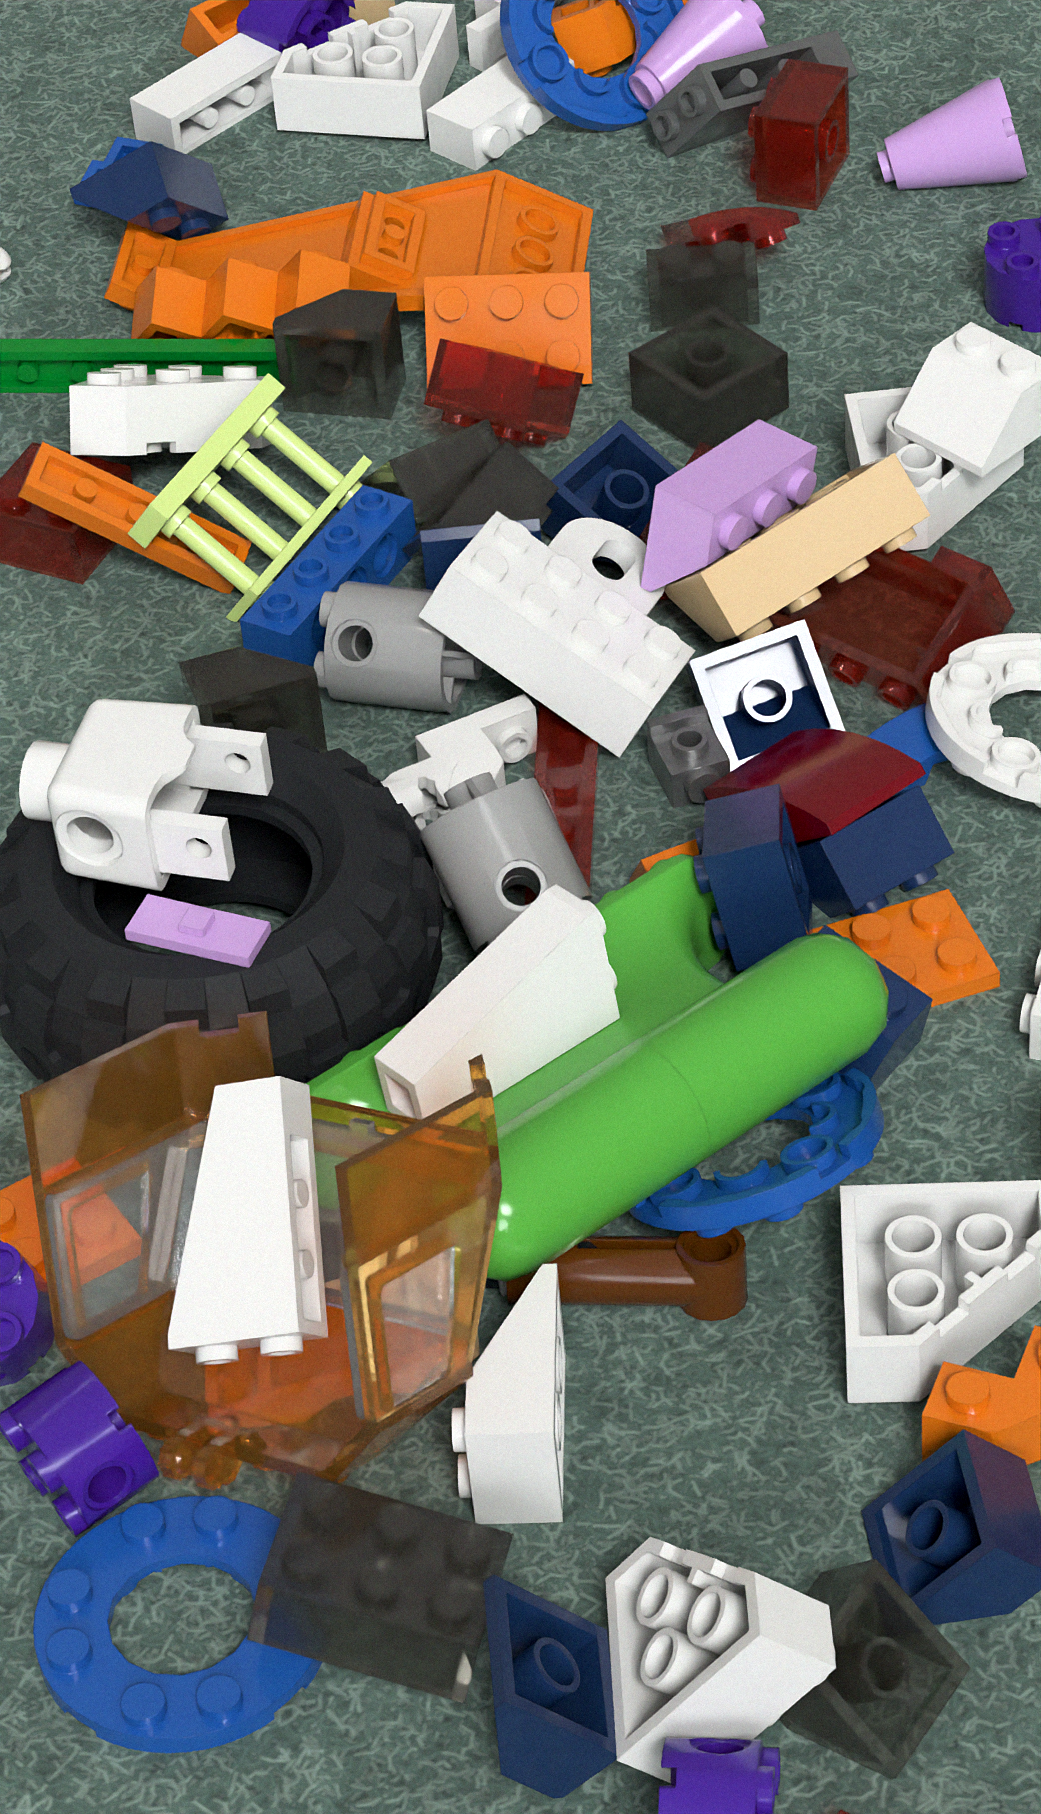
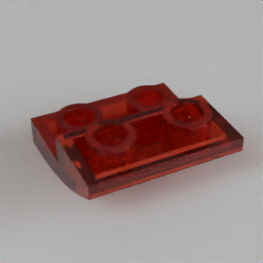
(744, 224)

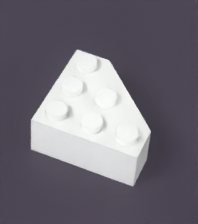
(370, 75)
(141, 413)
(942, 485)
(932, 1278)
(705, 1650)

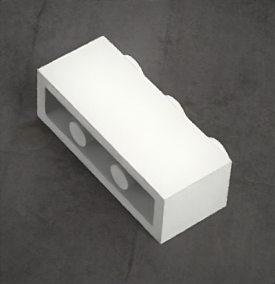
(206, 95)
(485, 117)

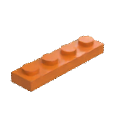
(113, 507)

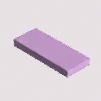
(198, 930)

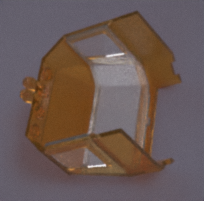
(402, 1246)

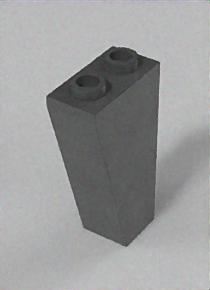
(721, 93)

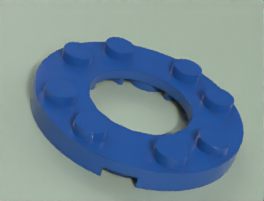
(567, 91)
(843, 1130)
(145, 1707)

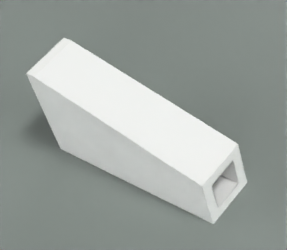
(516, 1004)
(253, 1229)

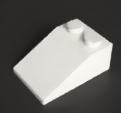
(517, 1414)

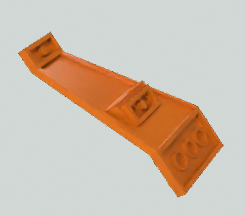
(391, 240)

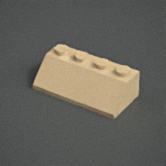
(802, 550)

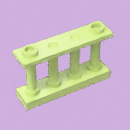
(230, 450)

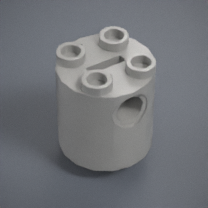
(409, 658)
(497, 842)

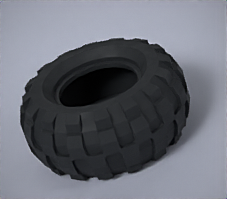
(330, 977)

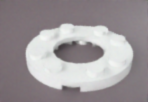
(961, 718)

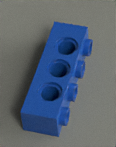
(355, 546)

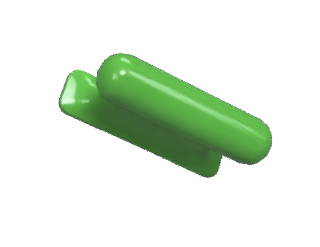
(666, 1079)

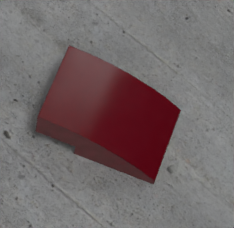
(824, 778)

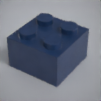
(754, 873)

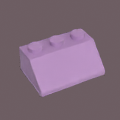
(725, 500)

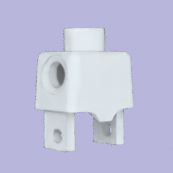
(134, 790)

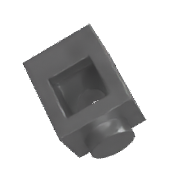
(685, 755)

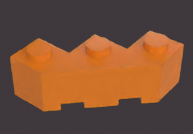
(595, 34)
(235, 300)
(988, 1406)

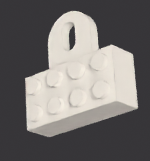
(562, 625)

